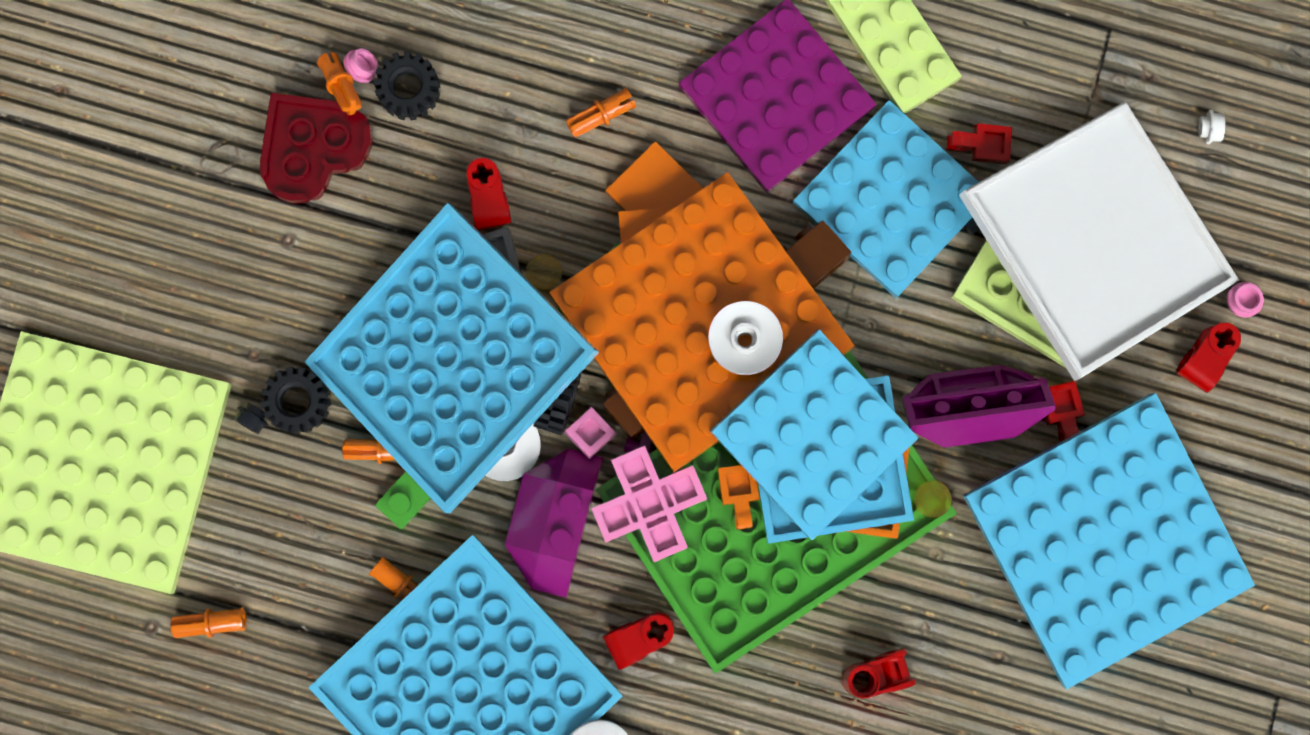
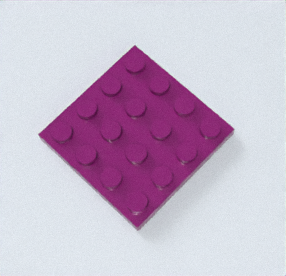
(777, 95)

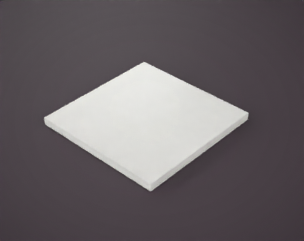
(1099, 239)

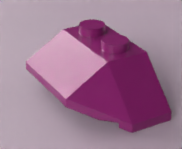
(977, 405)
(552, 519)

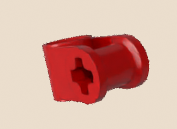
(487, 200)
(1205, 360)
(633, 642)
(886, 674)

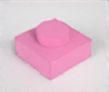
(590, 433)

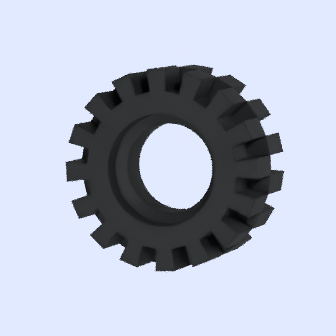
(407, 65)
(276, 390)
(557, 414)

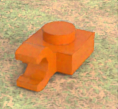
(738, 489)

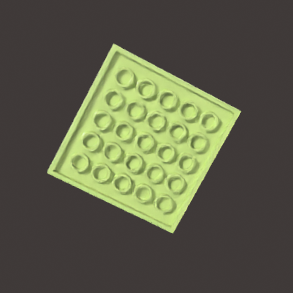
(104, 460)

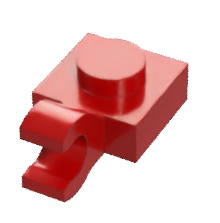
(987, 143)
(1067, 409)

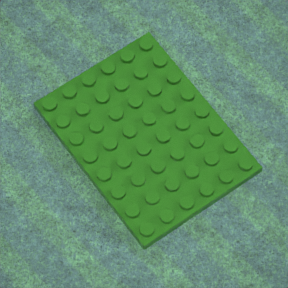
(737, 587)

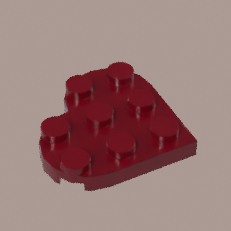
(309, 143)

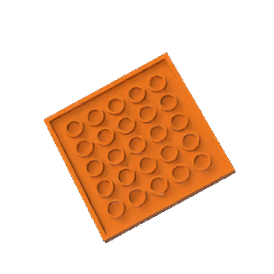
(654, 305)

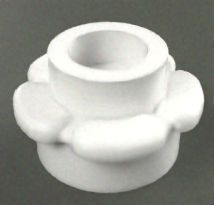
(1212, 127)

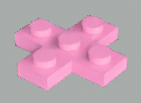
(649, 504)

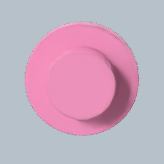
(361, 65)
(1245, 299)

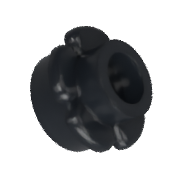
(251, 418)

